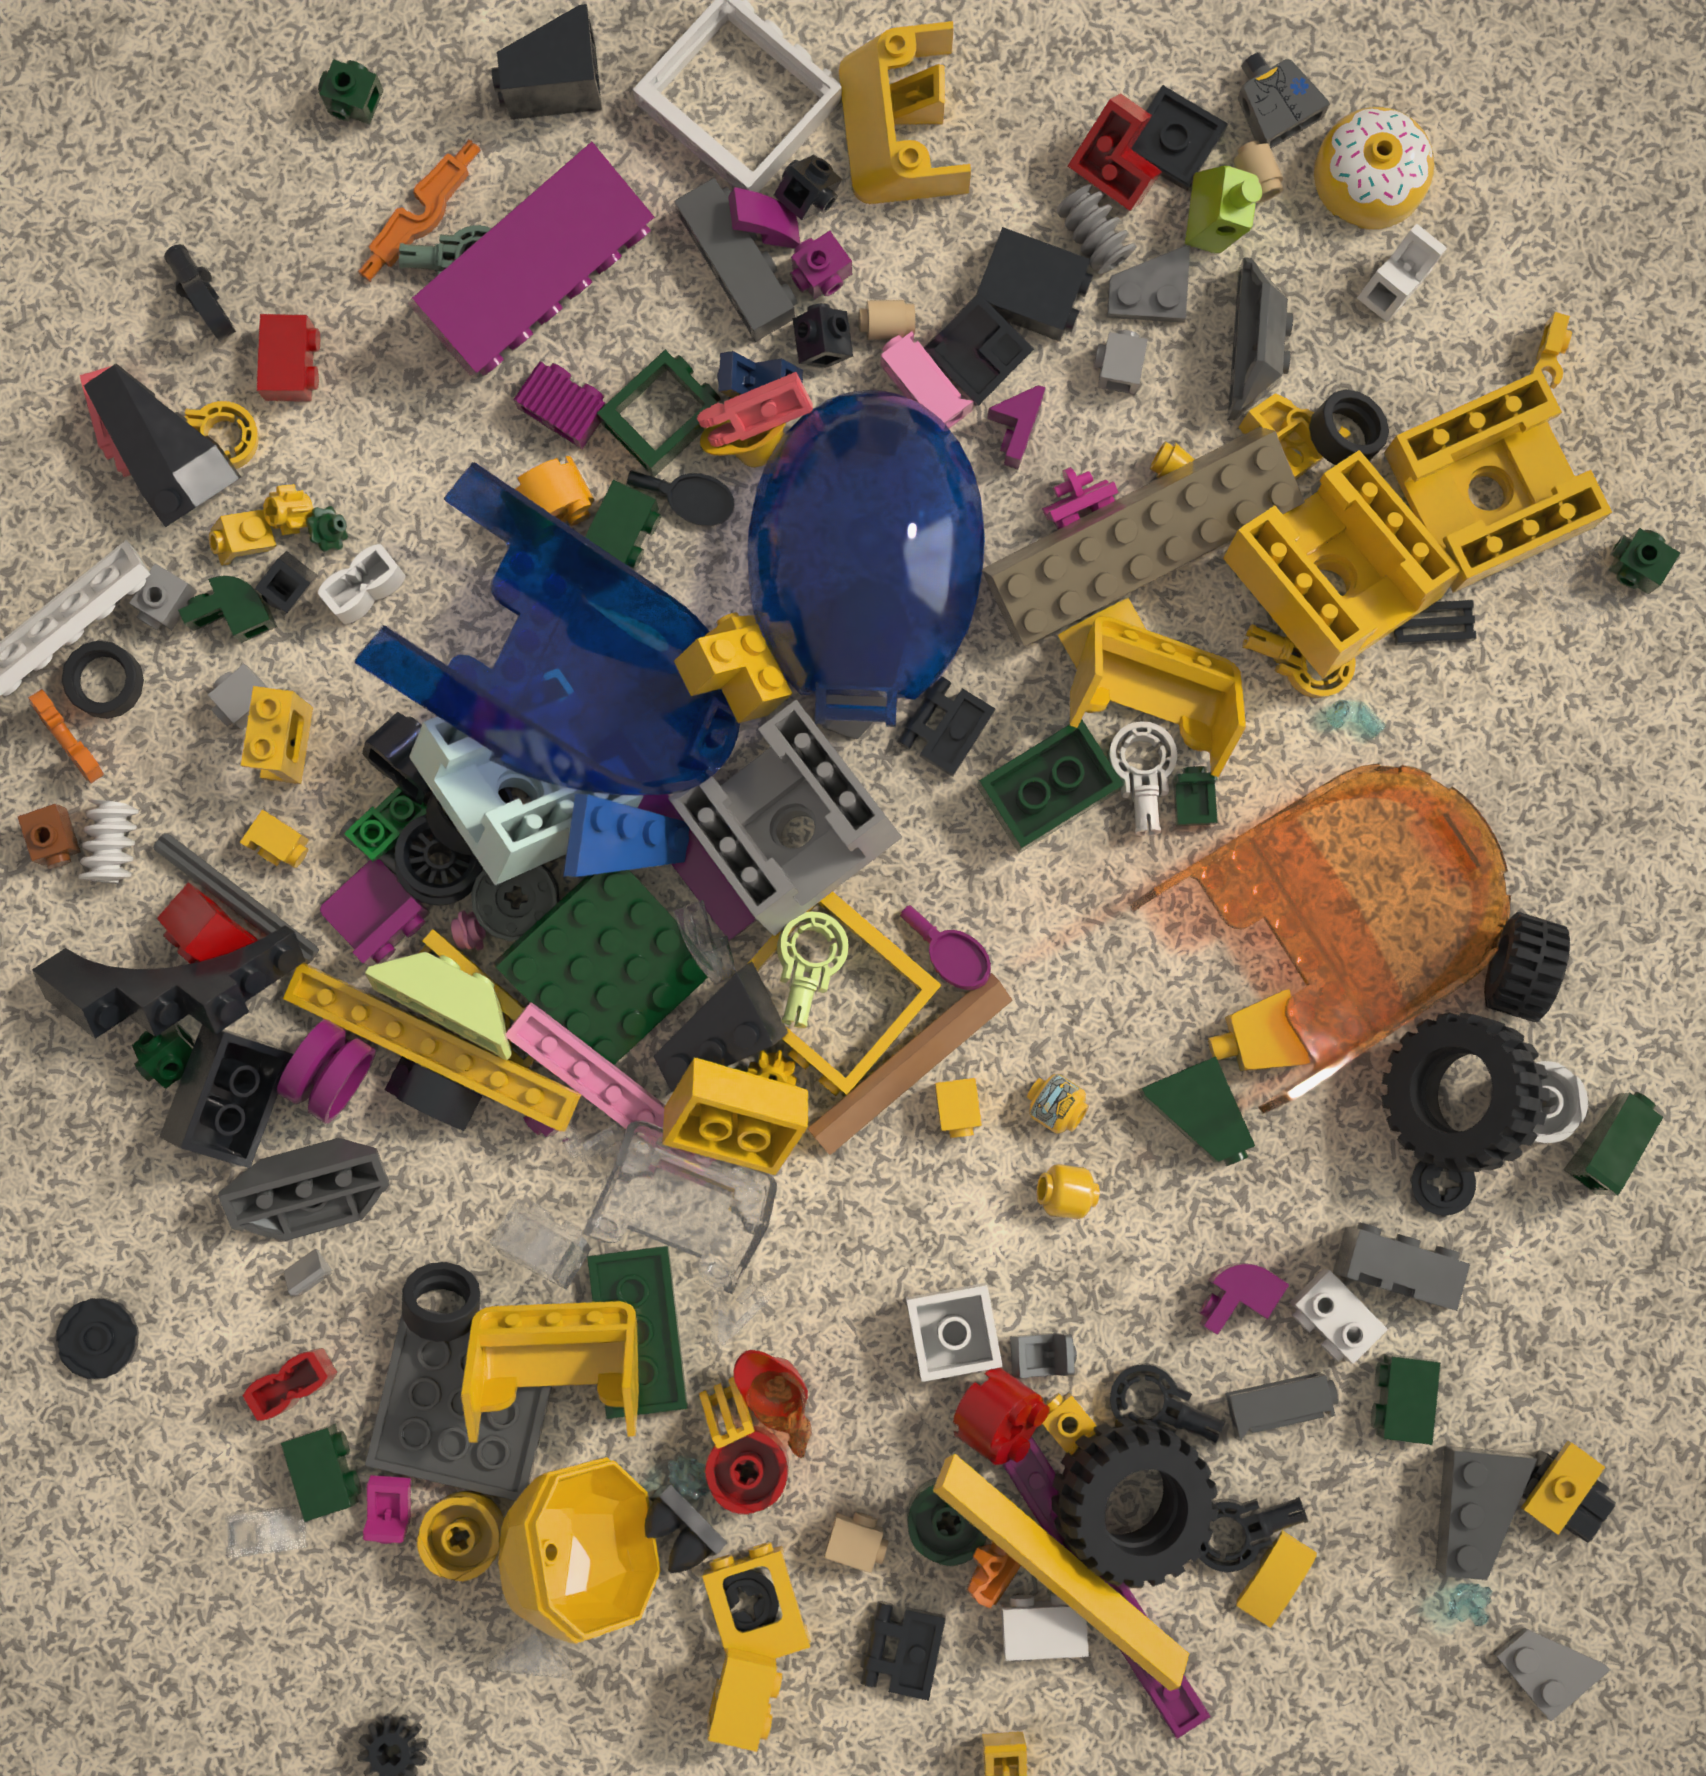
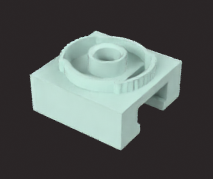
(501, 835)

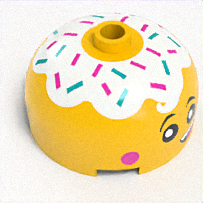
(1374, 167)

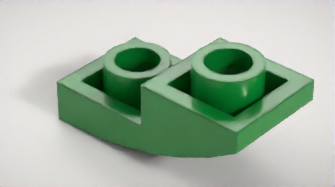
(381, 826)

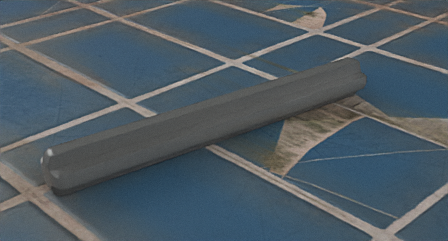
(227, 891)

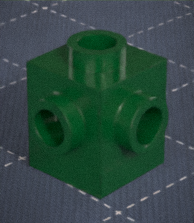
(350, 91)
(1642, 560)
(164, 1055)

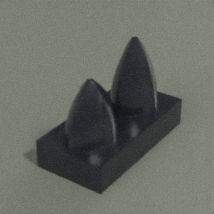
(696, 1537)

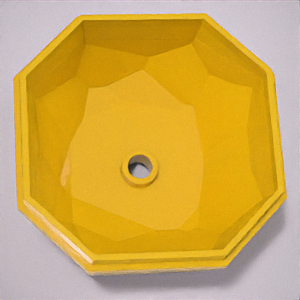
(579, 1551)

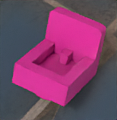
(387, 1509)

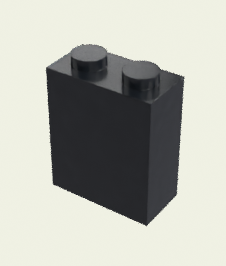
(1035, 283)

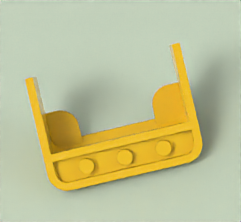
(880, 165)
(1163, 680)
(551, 1348)

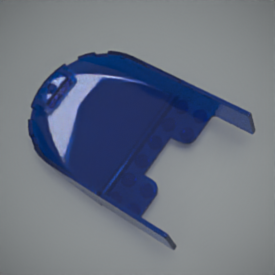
(586, 672)

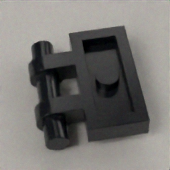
(957, 730)
(915, 1654)

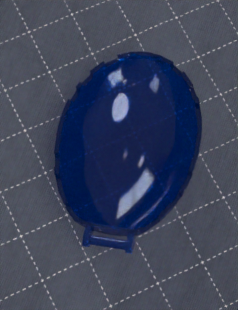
(865, 552)

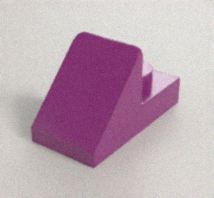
(1019, 413)

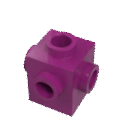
(820, 266)

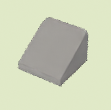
(306, 1273)

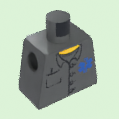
(1279, 100)

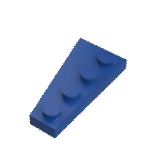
(621, 838)

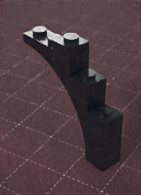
(157, 998)

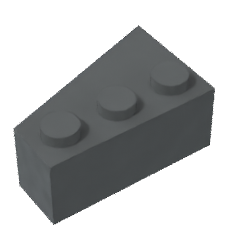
(1402, 1266)

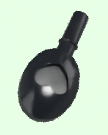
(691, 496)

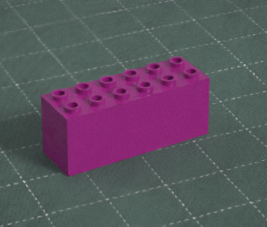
(532, 261)

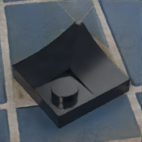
(978, 348)

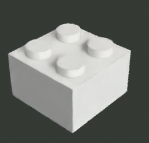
(954, 1332)

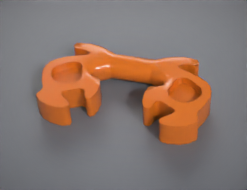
(55, 724)

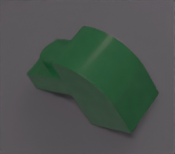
(237, 602)

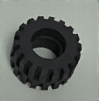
(1527, 967)

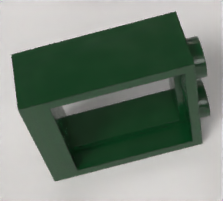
(630, 439)

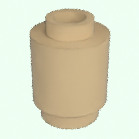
(1259, 160)
(886, 319)

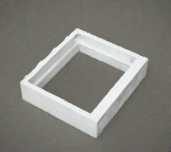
(770, 39)

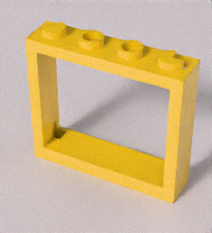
(928, 986)

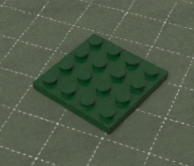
(604, 963)

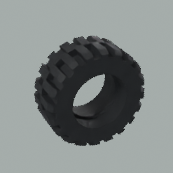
(1416, 1082)
(1171, 1534)

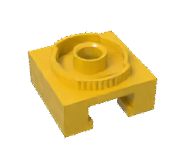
(1512, 443)
(1365, 537)

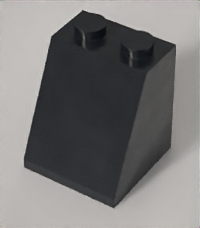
(550, 69)

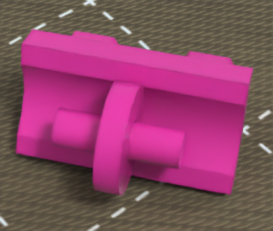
(1095, 496)

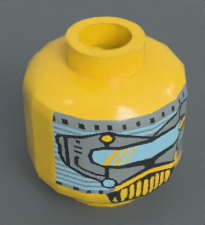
(1057, 1103)

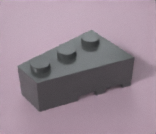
(1477, 1507)

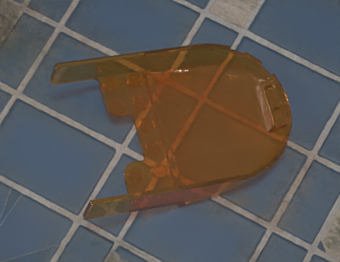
(1376, 896)

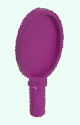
(953, 953)

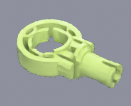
(801, 987)

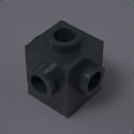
(808, 187)
(822, 336)

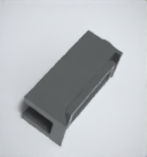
(1281, 1403)

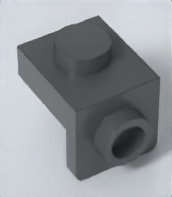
(1042, 1355)

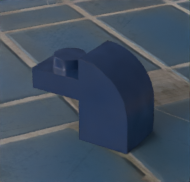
(742, 375)

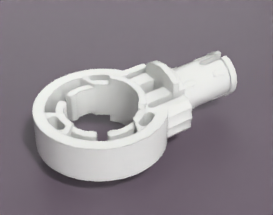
(1145, 796)

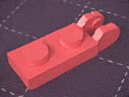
(757, 410)

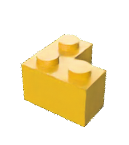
(739, 666)
(741, 1698)

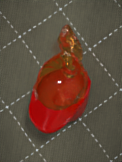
(775, 1395)

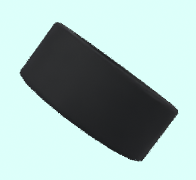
(1363, 412)
(85, 654)
(437, 1277)

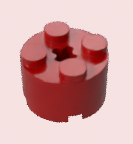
(999, 1417)
(757, 1491)

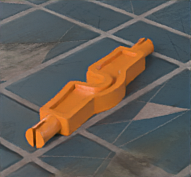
(432, 193)

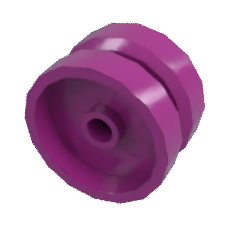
(326, 1071)

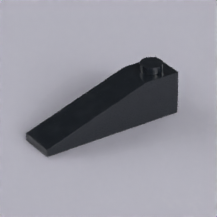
(163, 453)

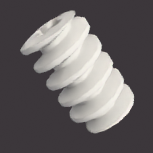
(108, 841)

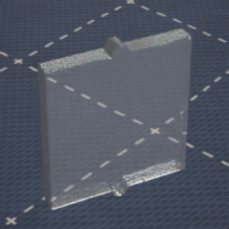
(1580, 589)

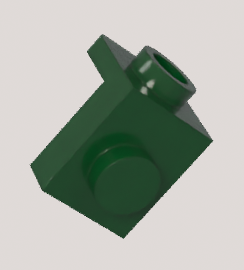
(1195, 797)

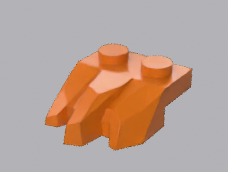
(991, 1575)

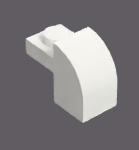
(1402, 273)

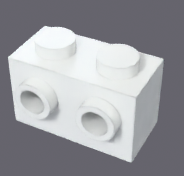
(1337, 1316)
(1042, 1629)

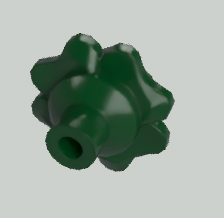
(327, 528)

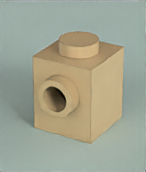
(856, 1541)

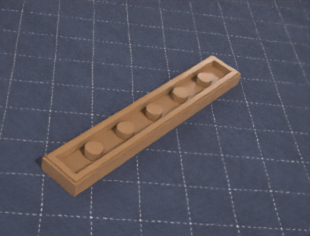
(909, 1064)

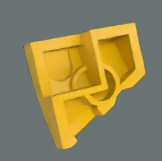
(1291, 428)

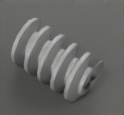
(1094, 229)

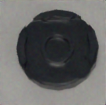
(112, 1335)

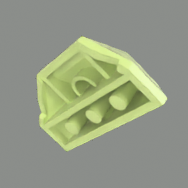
(446, 996)

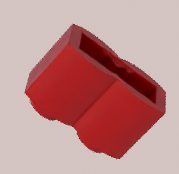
(296, 1379)

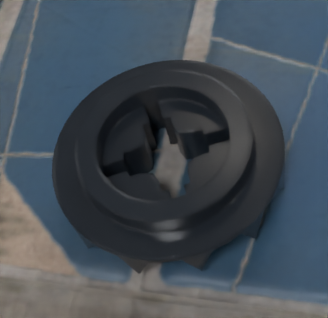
(1454, 1198)
(753, 1584)

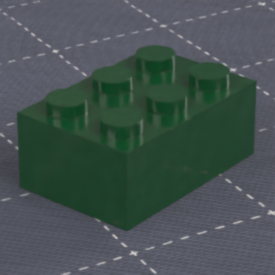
(1049, 785)

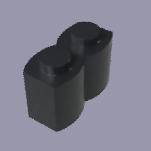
(390, 751)

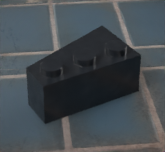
(725, 1029)

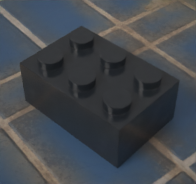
(225, 1096)

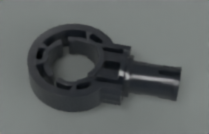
(195, 286)
(1189, 1418)
(1271, 1521)

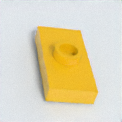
(1563, 1487)

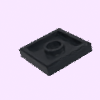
(1178, 137)

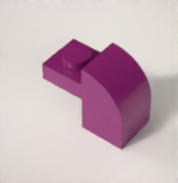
(1244, 1284)

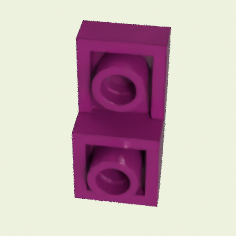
(764, 215)

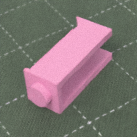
(923, 380)

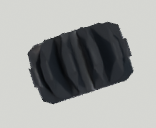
(391, 1735)

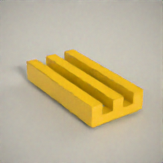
(720, 1397)

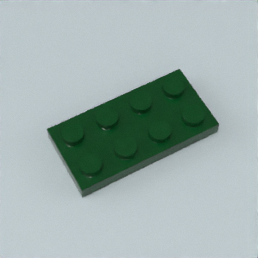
(646, 1283)

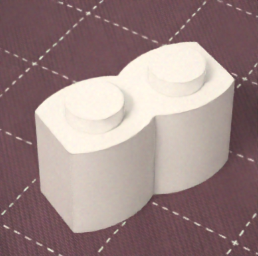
(369, 578)

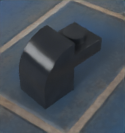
(433, 1093)

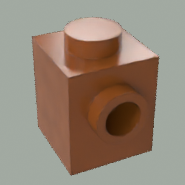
(49, 836)

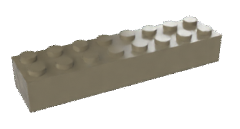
(1141, 536)

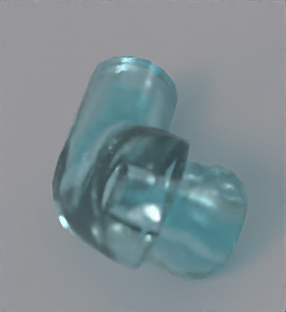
(1355, 712)

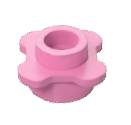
(467, 931)

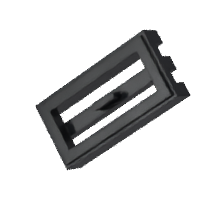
(1444, 606)

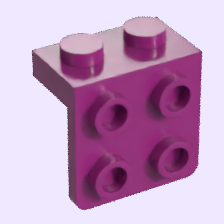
(374, 913)

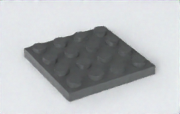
(424, 1426)

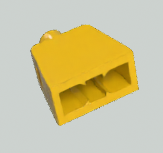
(1260, 1037)

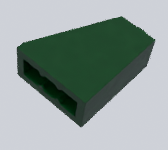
(1203, 1110)
(1615, 1144)

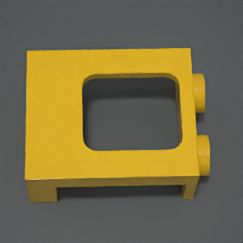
(272, 724)
(771, 1640)

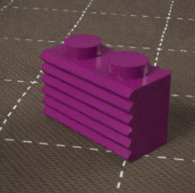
(560, 403)

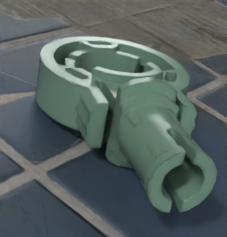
(433, 256)

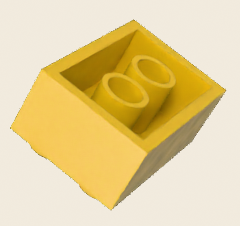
(735, 1116)

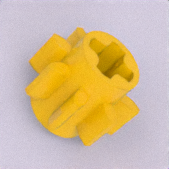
(287, 509)
(775, 1065)

